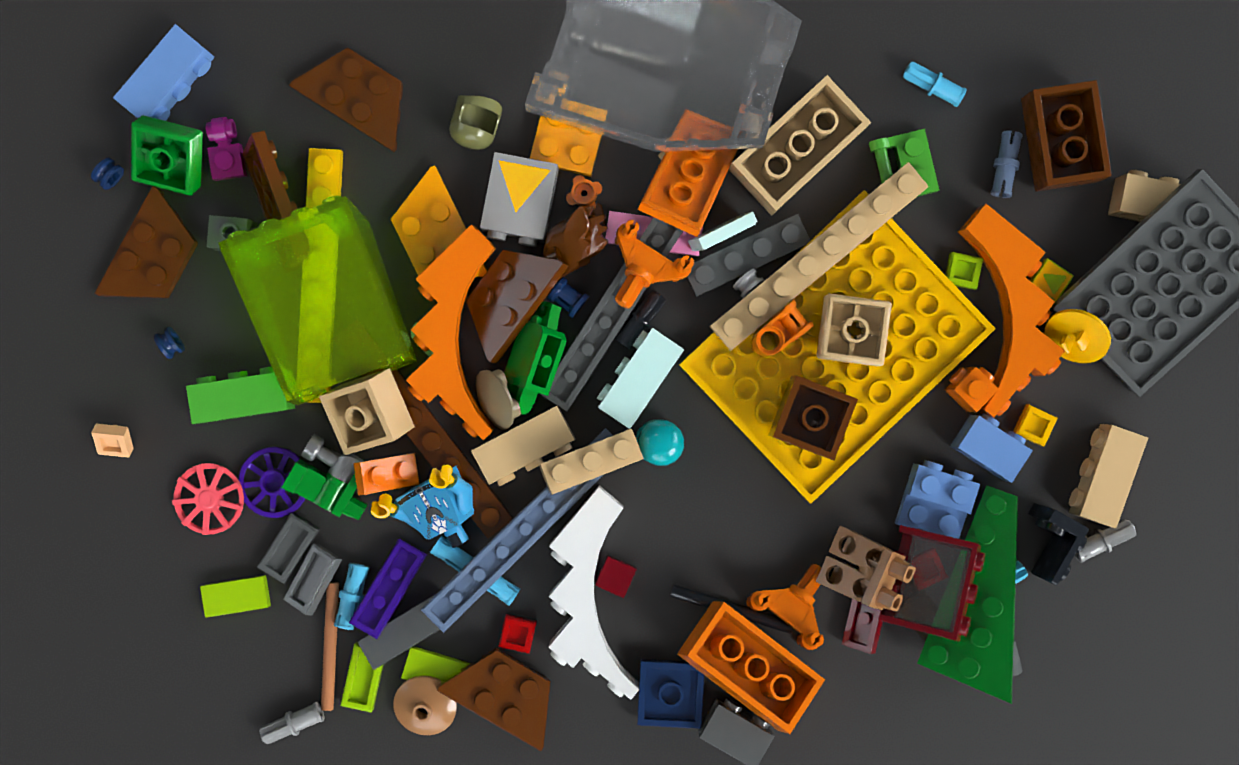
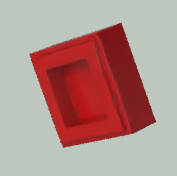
(517, 633)

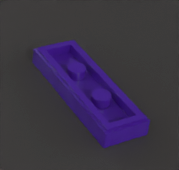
(388, 589)

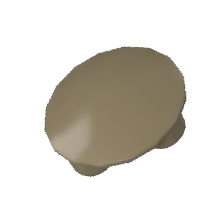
(496, 399)

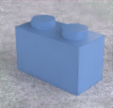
(991, 447)

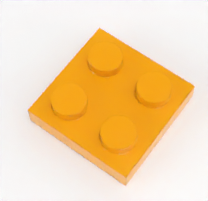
(566, 146)

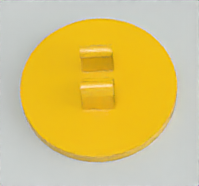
(1079, 335)

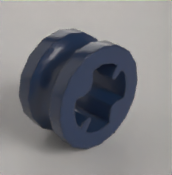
(107, 173)
(169, 342)

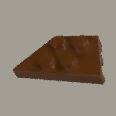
(356, 94)
(150, 253)
(510, 297)
(503, 694)

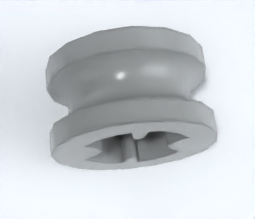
(748, 283)

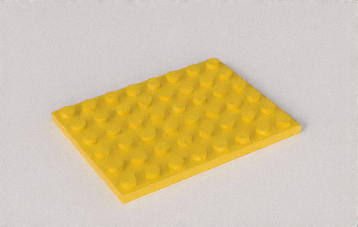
(927, 338)

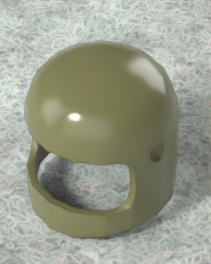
(475, 121)

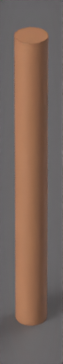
(329, 649)

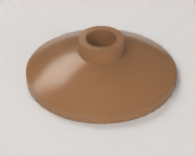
(422, 693)

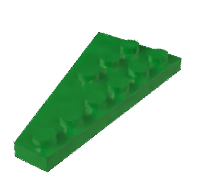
(986, 653)

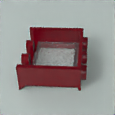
(940, 586)

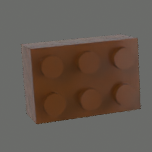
(1066, 135)

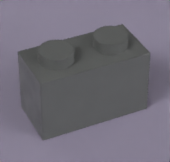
(736, 732)

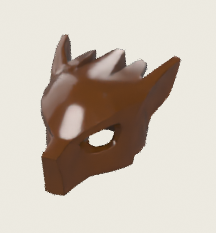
(577, 238)

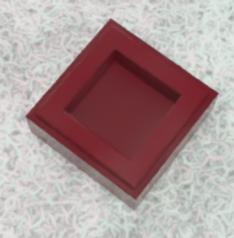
(615, 576)

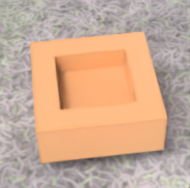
(112, 440)

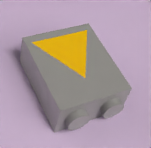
(519, 199)

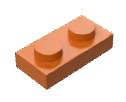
(386, 474)

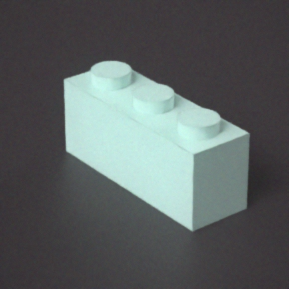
(639, 377)

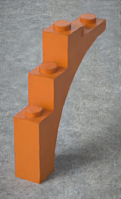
(1010, 259)
(442, 373)

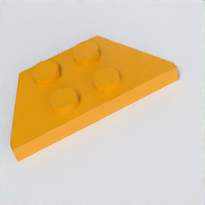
(429, 222)

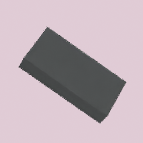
(288, 548)
(312, 579)

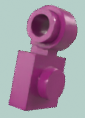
(226, 158)

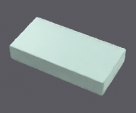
(722, 231)

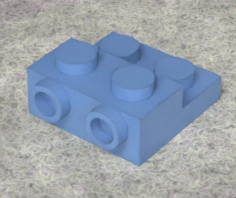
(937, 500)

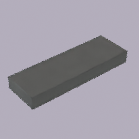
(398, 636)

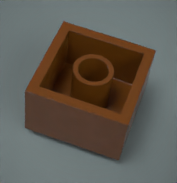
(813, 417)

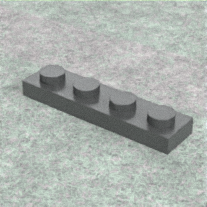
(747, 255)

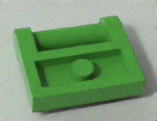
(910, 148)

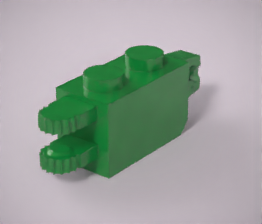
(535, 357)

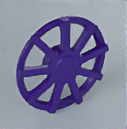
(270, 482)

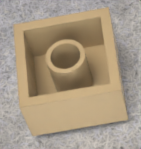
(367, 412)

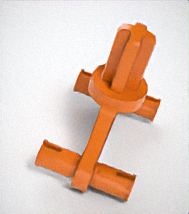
(644, 265)
(794, 607)

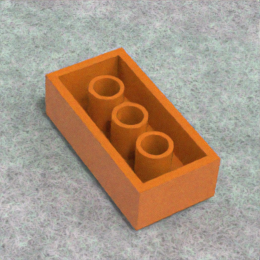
(751, 666)

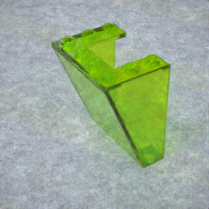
(318, 297)

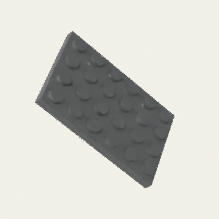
(1165, 282)

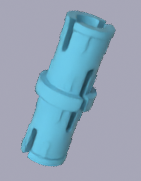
(351, 595)

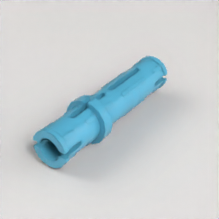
(458, 559)

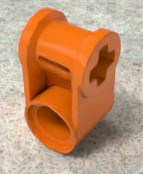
(785, 327)

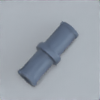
(1006, 164)

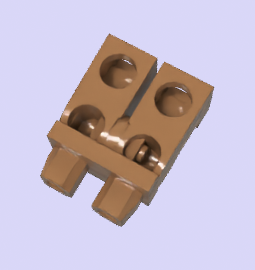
(875, 573)

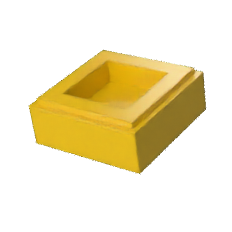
(1035, 425)

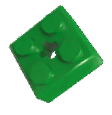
(166, 155)

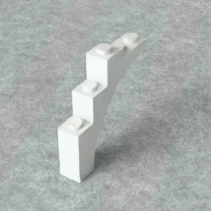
(574, 594)

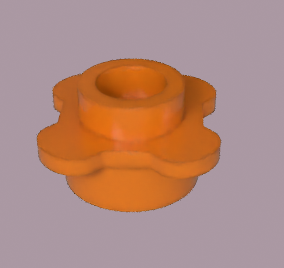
(581, 184)

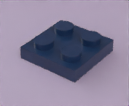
(670, 694)

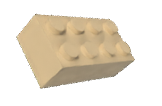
(800, 145)

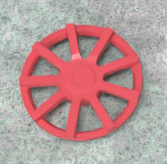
(207, 499)

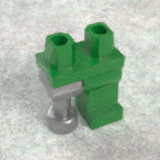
(330, 490)

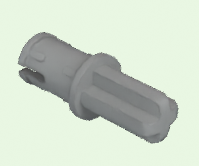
(1106, 539)
(292, 723)

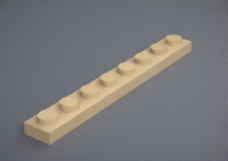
(819, 256)

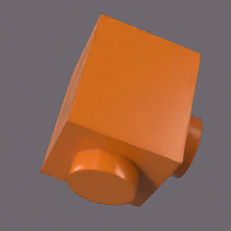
(971, 388)

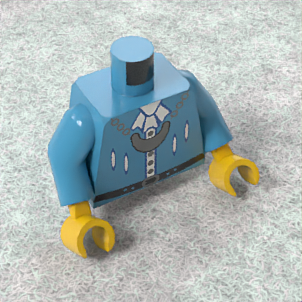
(433, 505)

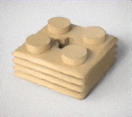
(870, 316)

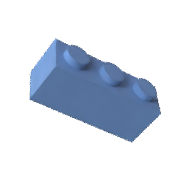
(165, 76)

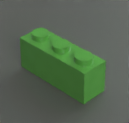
(236, 396)

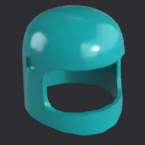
(660, 442)

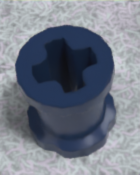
(567, 297)

